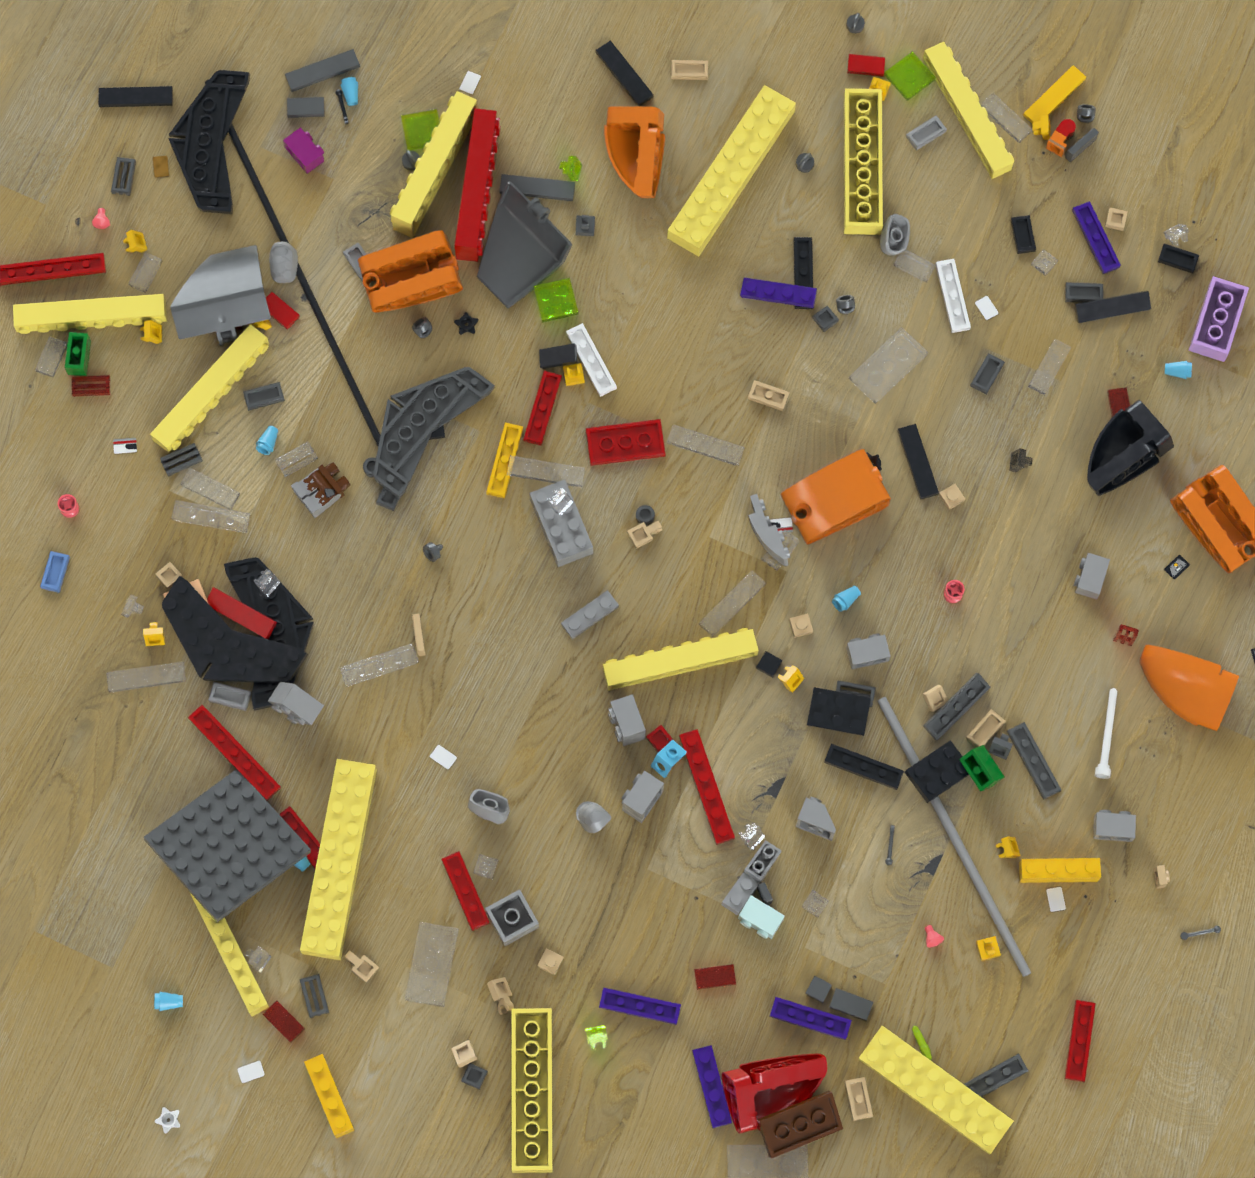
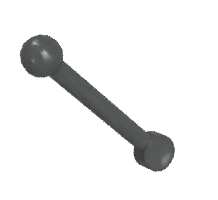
(889, 861)
(1184, 935)

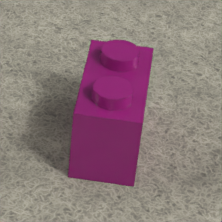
(303, 150)

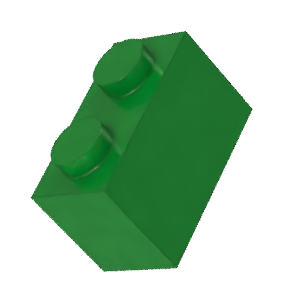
(77, 354)
(982, 768)

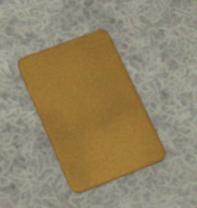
(160, 166)

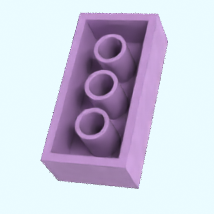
(1218, 319)

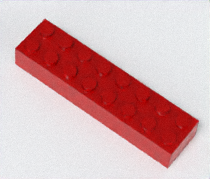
(477, 185)

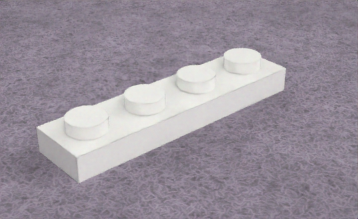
(953, 295)
(591, 360)

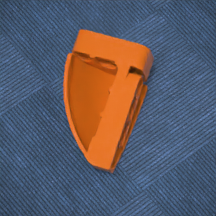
(636, 146)
(1189, 685)

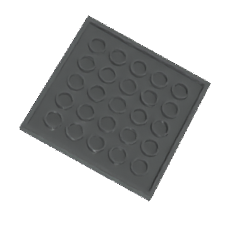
(227, 845)

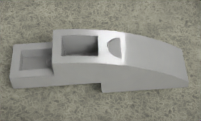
(767, 534)
(751, 877)

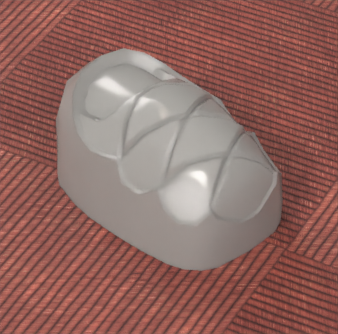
(895, 235)
(283, 262)
(489, 806)
(592, 816)

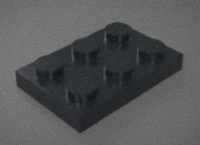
(838, 711)
(937, 772)

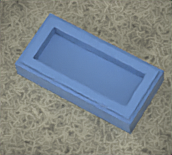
(55, 571)

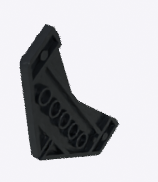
(204, 130)
(278, 606)
(231, 653)

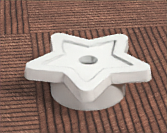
(162, 1120)

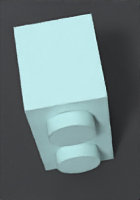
(760, 917)

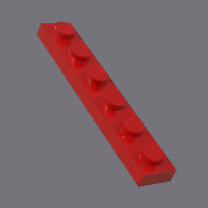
(52, 269)
(234, 752)
(707, 787)

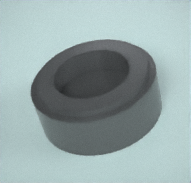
(368, 466)
(645, 514)

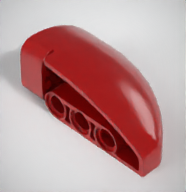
(770, 1086)

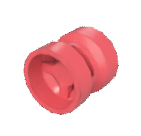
(68, 502)
(955, 587)

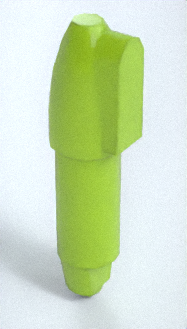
(924, 1048)

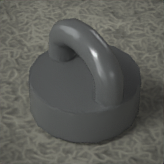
(855, 23)
(1086, 110)
(409, 160)
(805, 162)
(844, 302)
(422, 325)
(432, 551)

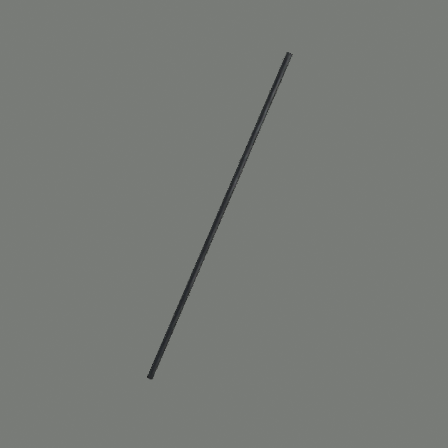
(305, 286)

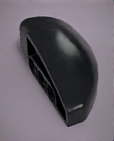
(1126, 448)

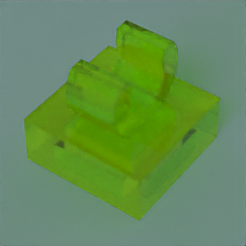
(571, 168)
(596, 1034)

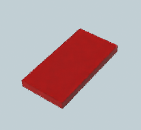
(625, 442)

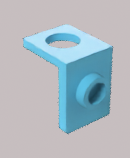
(668, 757)

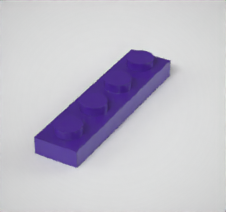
(1096, 237)
(778, 292)
(639, 1006)
(810, 1018)
(712, 1086)

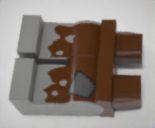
(320, 489)

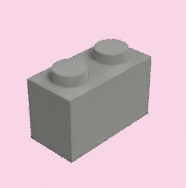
(1091, 576)
(868, 651)
(1114, 826)

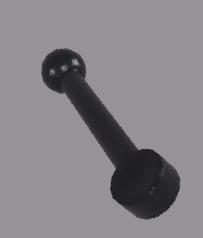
(339, 93)

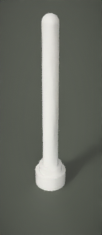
(1103, 770)

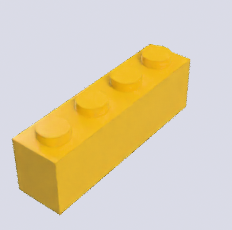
(1059, 870)
(329, 1096)

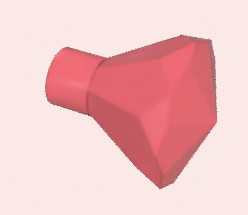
(100, 220)
(933, 938)

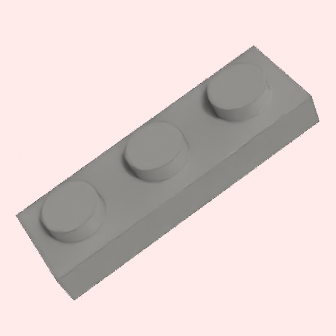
(589, 614)

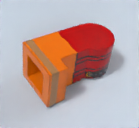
(1060, 136)

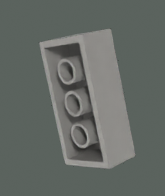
(563, 532)

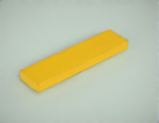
(1055, 95)
(507, 446)

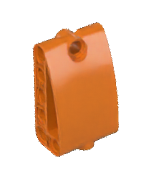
(411, 272)
(836, 496)
(1219, 517)

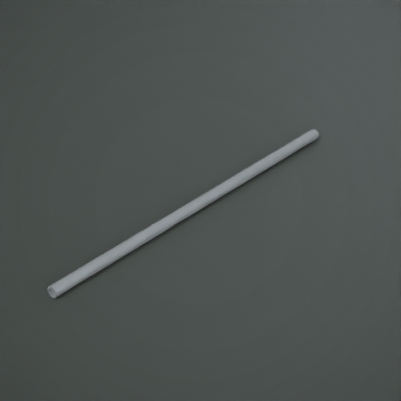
(958, 845)

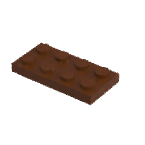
(800, 1124)

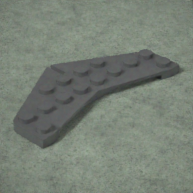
(423, 411)

